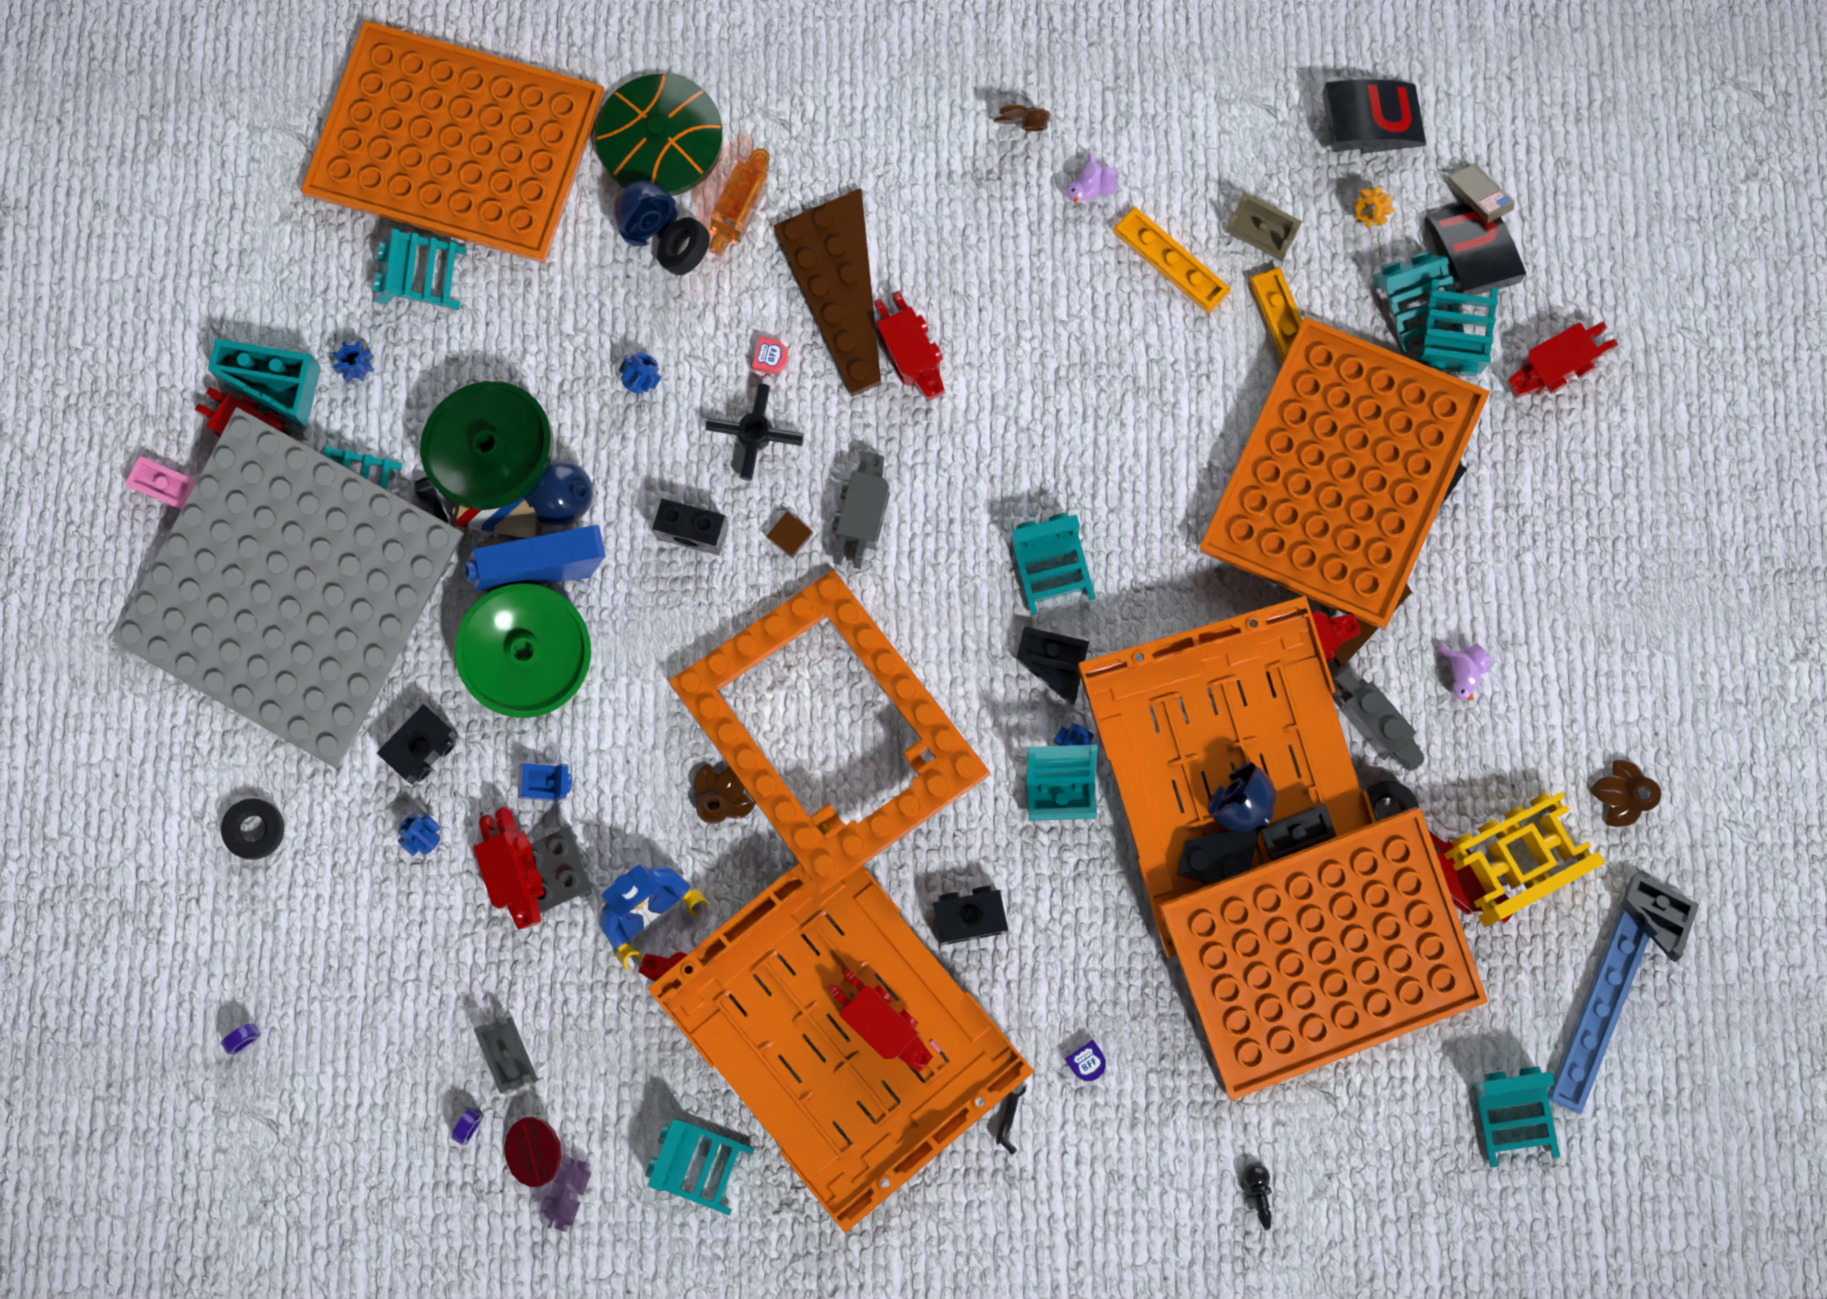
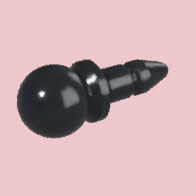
(1256, 1179)

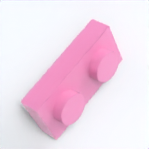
(160, 483)

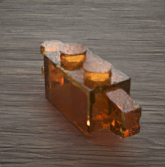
(739, 201)

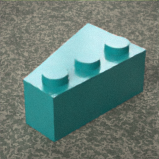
(269, 376)

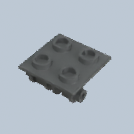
(560, 869)

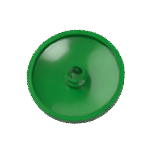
(522, 650)

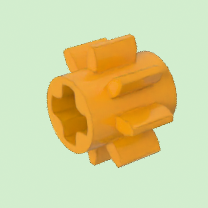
(1382, 207)

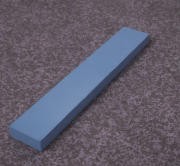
(1599, 1014)

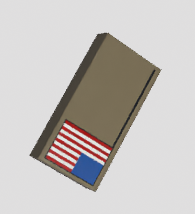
(1481, 193)

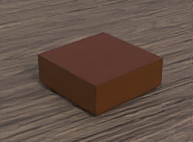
(789, 535)

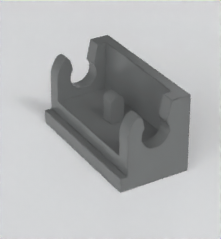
(506, 1055)

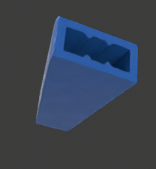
(537, 559)

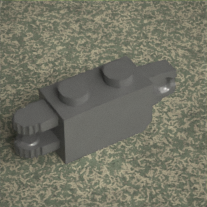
(863, 509)
(1378, 721)

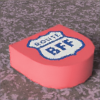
(770, 356)

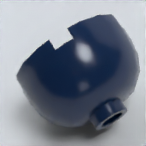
(643, 211)
(561, 494)
(1245, 801)

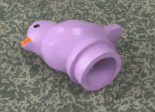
(1093, 182)
(1466, 669)

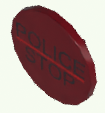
(533, 1151)

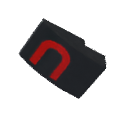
(1373, 115)
(1477, 251)

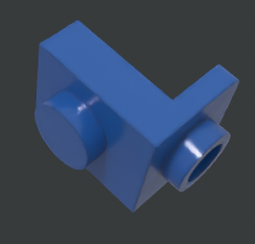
(544, 782)

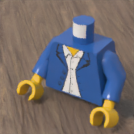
(639, 900)

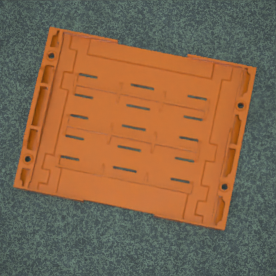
(1214, 659)
(802, 1114)

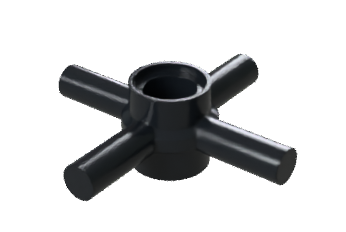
(753, 419)

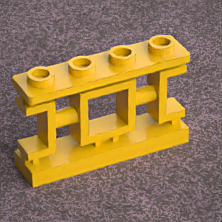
(1537, 881)

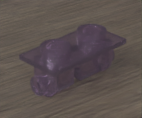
(558, 1205)

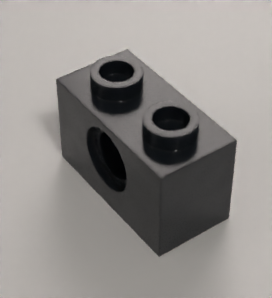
(690, 526)
(399, 748)
(990, 922)

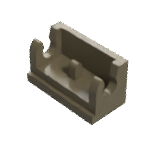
(1263, 226)

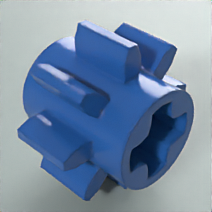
(345, 365)
(639, 373)
(1073, 736)
(419, 834)

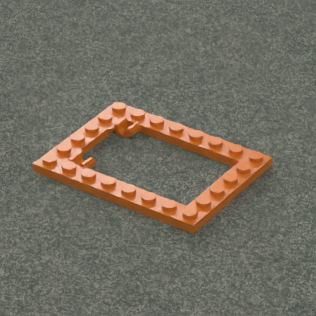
(849, 846)

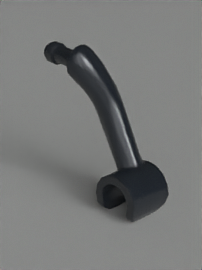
(425, 488)
(1007, 1121)

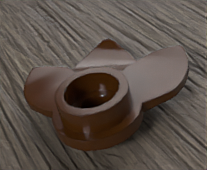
(1032, 119)
(725, 791)
(1621, 796)

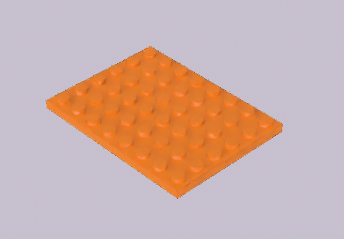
(453, 141)
(1344, 472)
(1323, 953)

